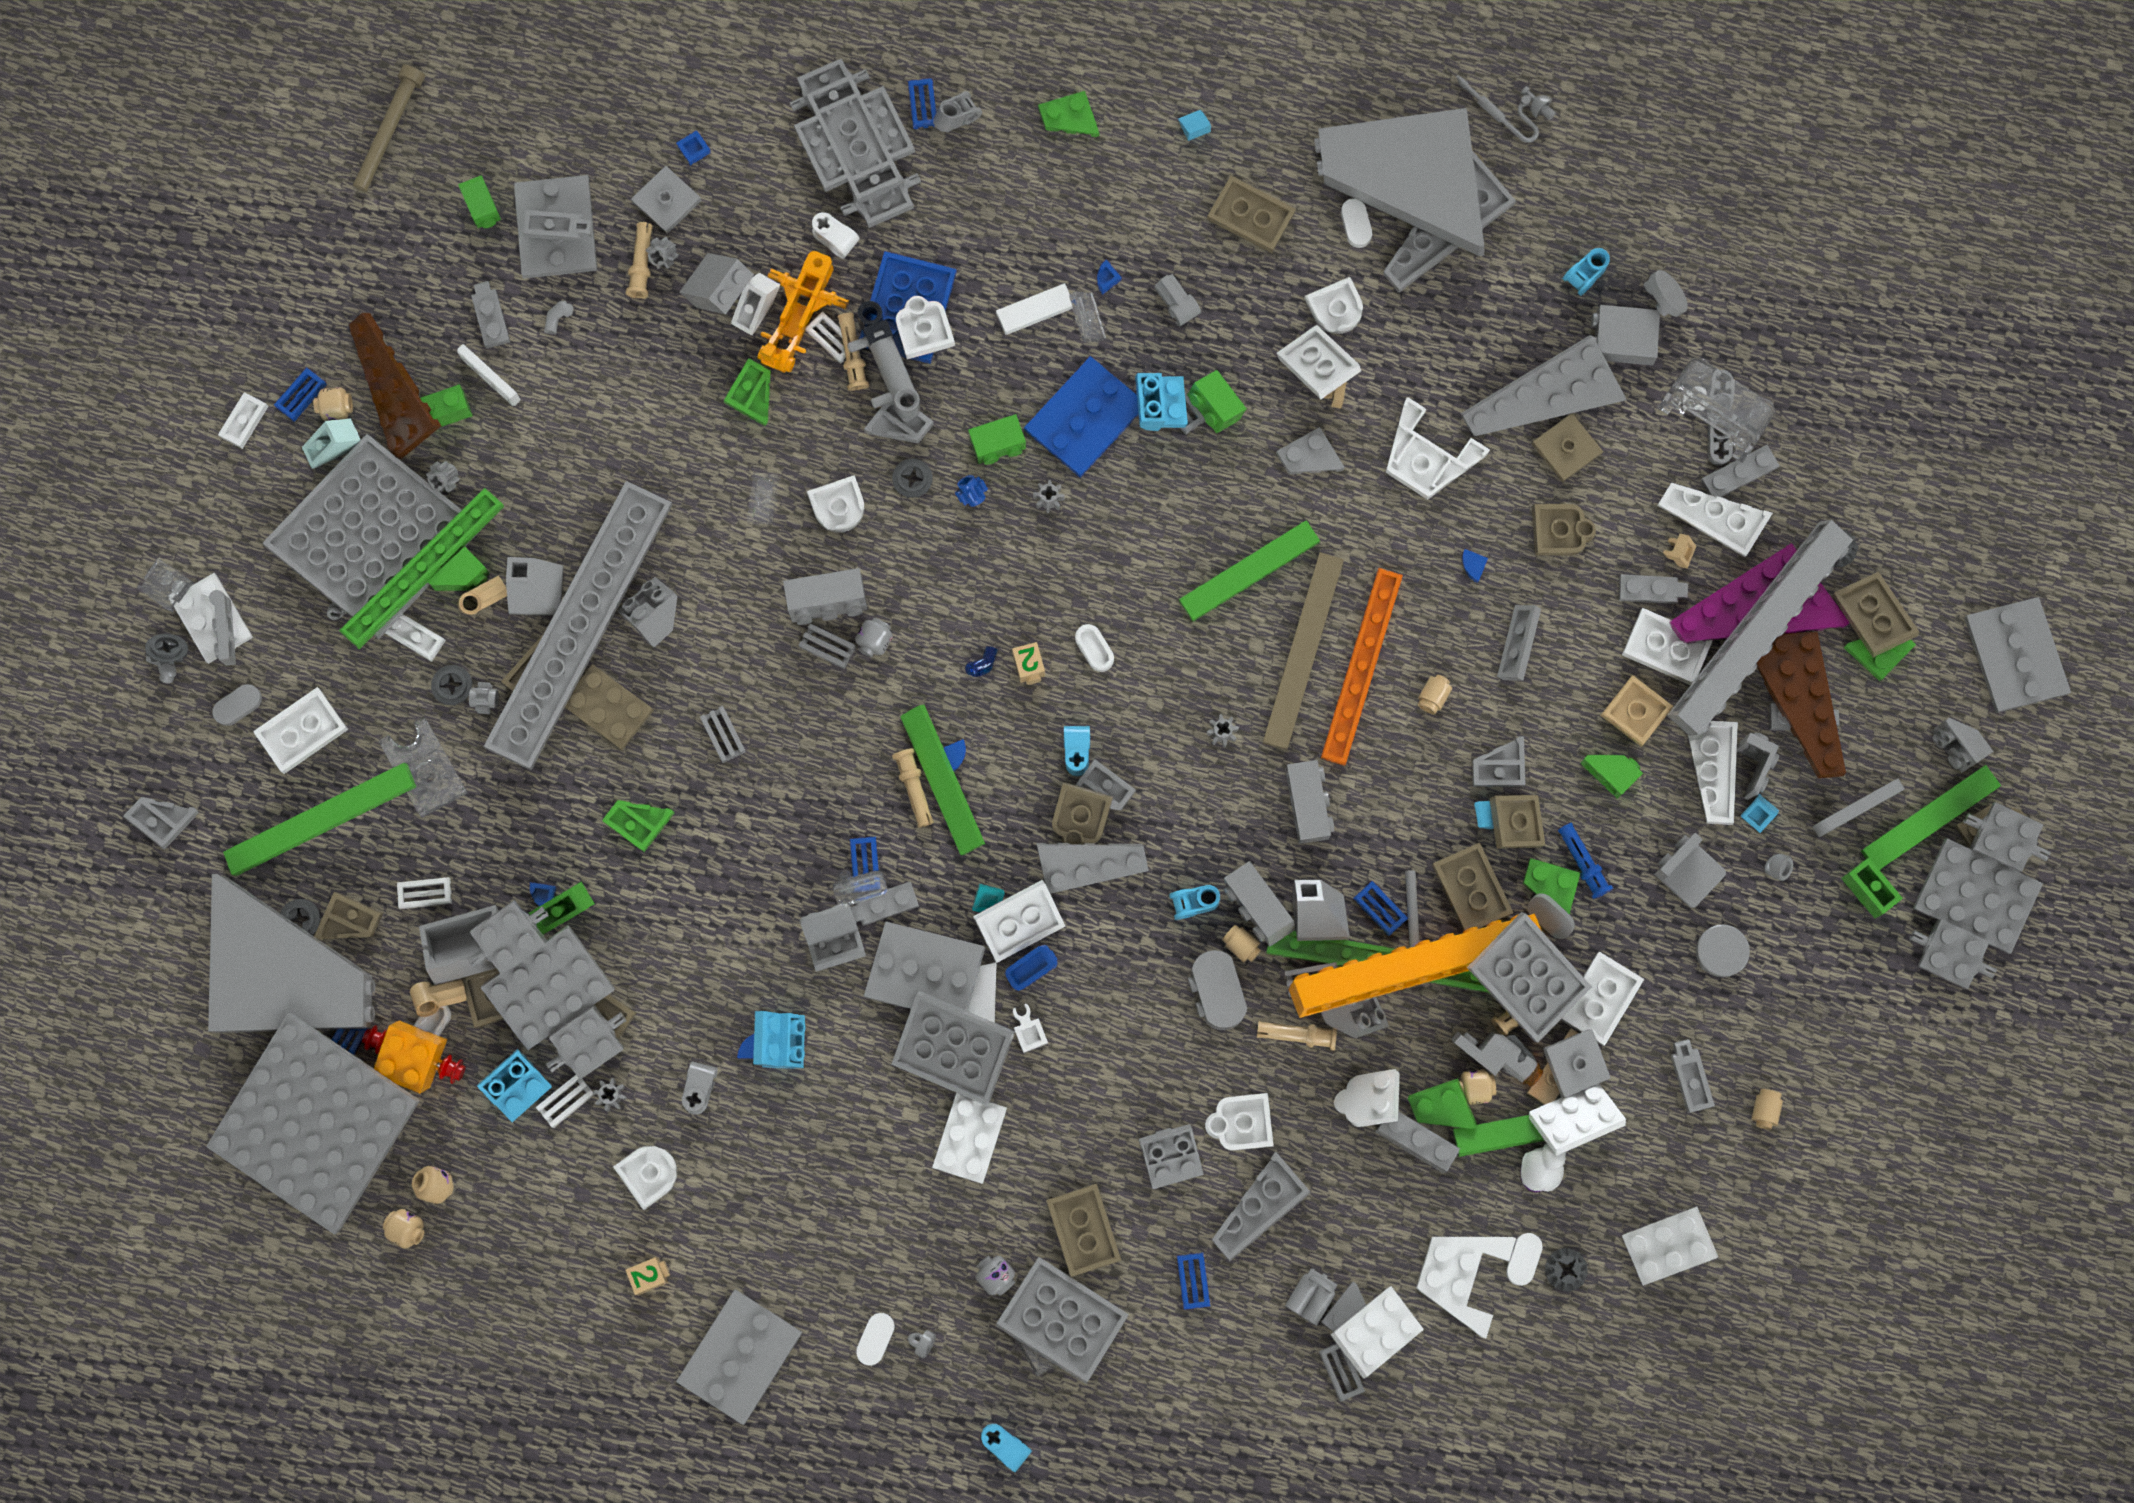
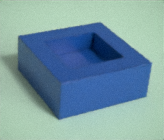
(693, 147)

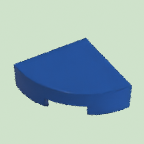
(1107, 277)
(1473, 564)
(956, 753)
(542, 893)
(746, 1049)

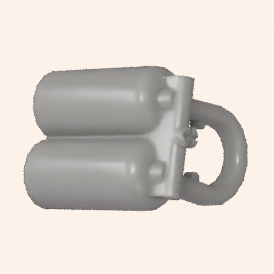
(1312, 1296)

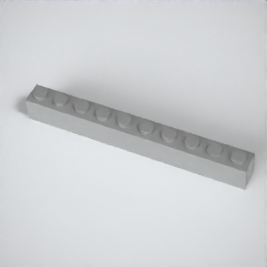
(1760, 628)

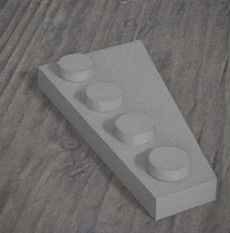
(1079, 865)
(1265, 1203)

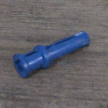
(1594, 871)

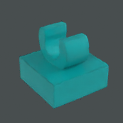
(986, 897)

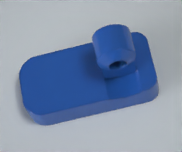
(1031, 967)

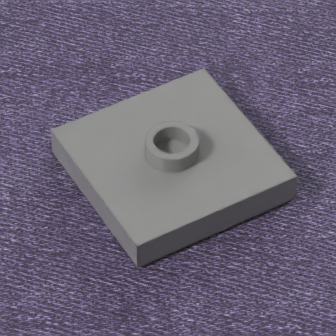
(666, 199)
(1576, 1063)

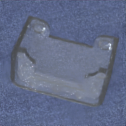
(1721, 404)

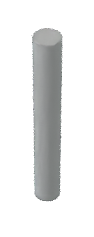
(1412, 908)

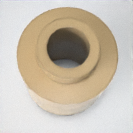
(1434, 694)
(1242, 944)
(1767, 1109)

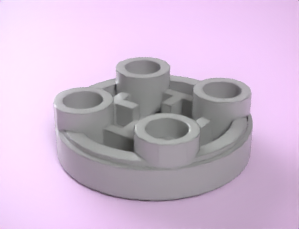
(1667, 294)
(1722, 951)

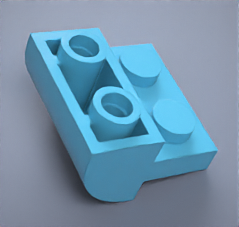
(1160, 401)
(779, 1040)
(514, 1085)

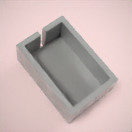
(825, 596)
(449, 945)

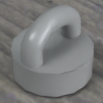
(1779, 866)
(924, 1344)

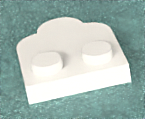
(923, 327)
(1370, 1098)
(1242, 1122)

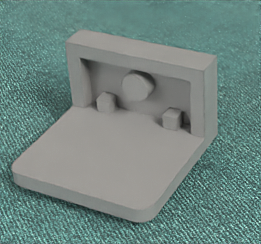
(1759, 749)
(1690, 871)
(832, 937)

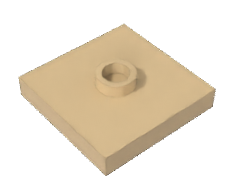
(1636, 711)

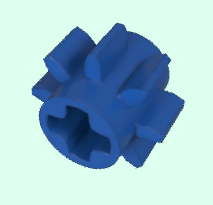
(971, 490)

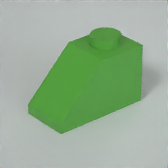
(480, 202)
(460, 573)
(1613, 771)
(564, 907)

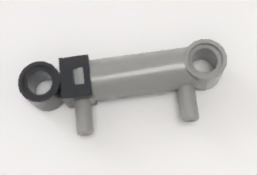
(880, 342)

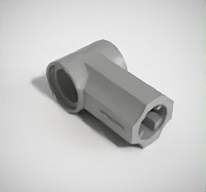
(1179, 304)

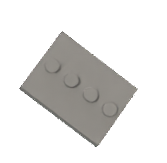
(551, 256)
(2017, 655)
(923, 962)
(1529, 977)
(953, 1048)
(1062, 1320)
(739, 1357)

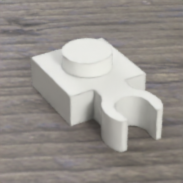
(1029, 1032)

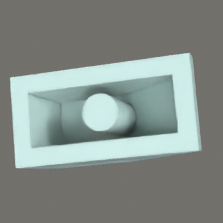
(330, 442)

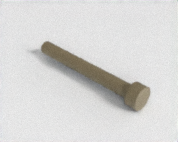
(410, 78)

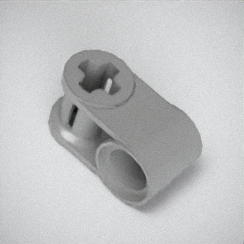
(956, 112)
(700, 1083)

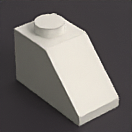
(755, 303)

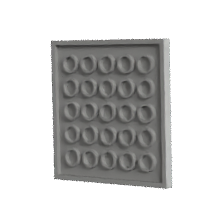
(361, 527)
(312, 1123)

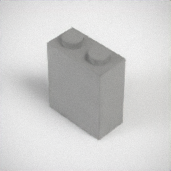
(716, 283)
(1627, 334)

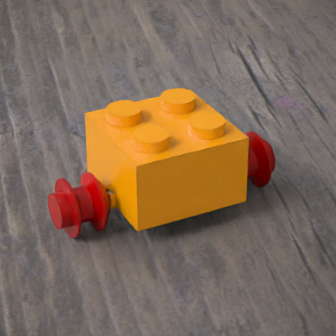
(411, 1056)

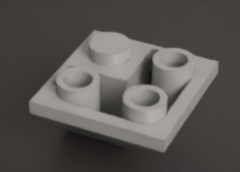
(533, 586)
(651, 611)
(1961, 743)
(1319, 911)
(1357, 1018)

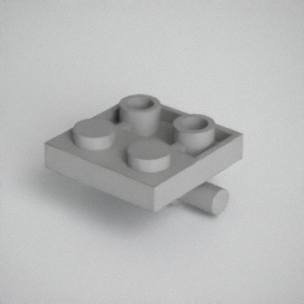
(1171, 1156)

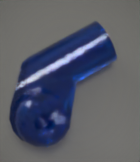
(984, 665)

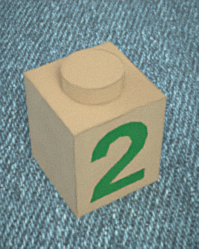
(1028, 663)
(648, 1275)

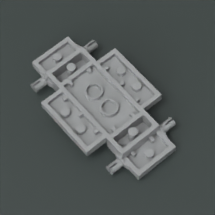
(855, 141)
(1979, 895)
(547, 988)

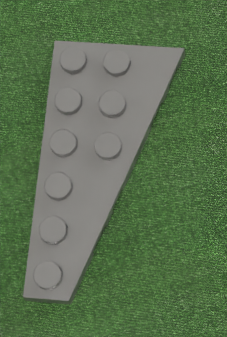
(1425, 250)
(1561, 386)

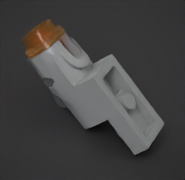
(1502, 1052)

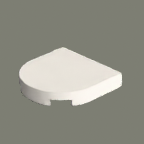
(1336, 306)
(838, 504)
(648, 1174)

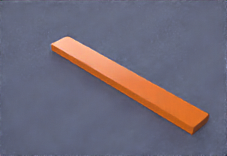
(1361, 667)

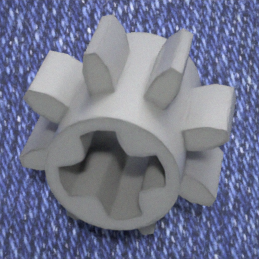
(662, 252)
(442, 476)
(1041, 495)
(483, 698)
(1224, 737)
(617, 1095)

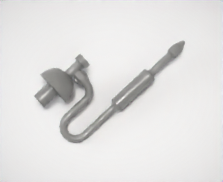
(1539, 105)

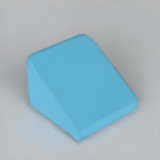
(1195, 125)
(1759, 813)
(1484, 814)

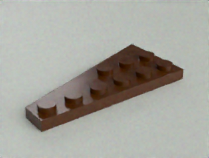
(396, 397)
(1801, 691)

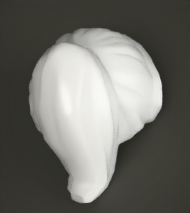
(1542, 1169)

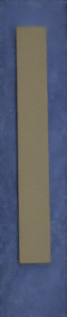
(1303, 651)

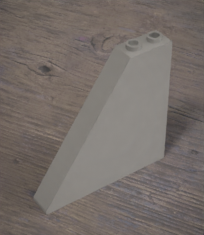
(1411, 170)
(275, 968)

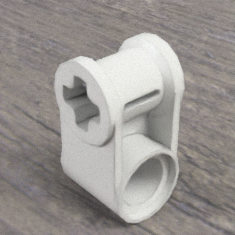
(837, 237)

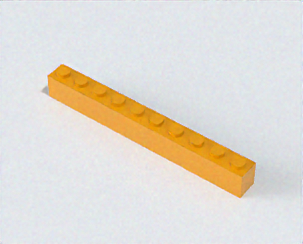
(1392, 971)

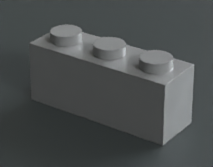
(1309, 801)
(1258, 904)
(1419, 1142)

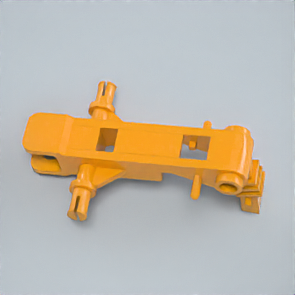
(795, 316)

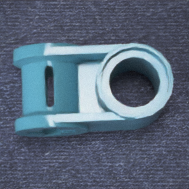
(1584, 273)
(1077, 746)
(1193, 902)
(1008, 1449)

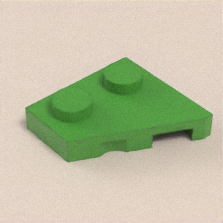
(1069, 115)
(751, 392)
(1881, 664)
(637, 822)
(1553, 881)
(1443, 1106)

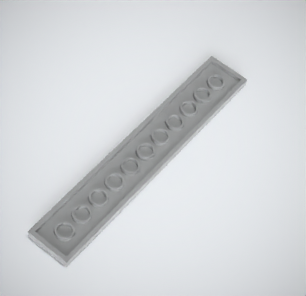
(578, 626)

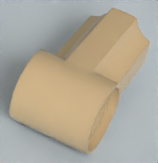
(485, 595)
(429, 997)

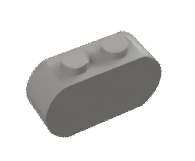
(1218, 990)

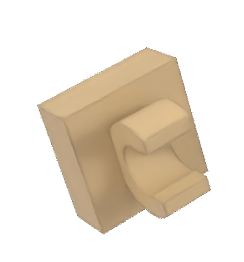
(1338, 396)
(1682, 551)

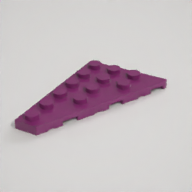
(1724, 610)

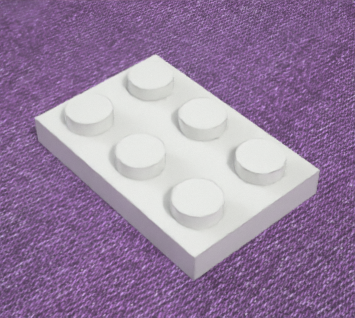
(1318, 362)
(197, 616)
(1659, 648)
(300, 730)
(1019, 921)
(1607, 999)
(1577, 1119)
(969, 1138)
(1670, 1246)
(1377, 1332)

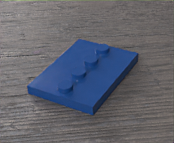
(907, 277)
(1084, 417)

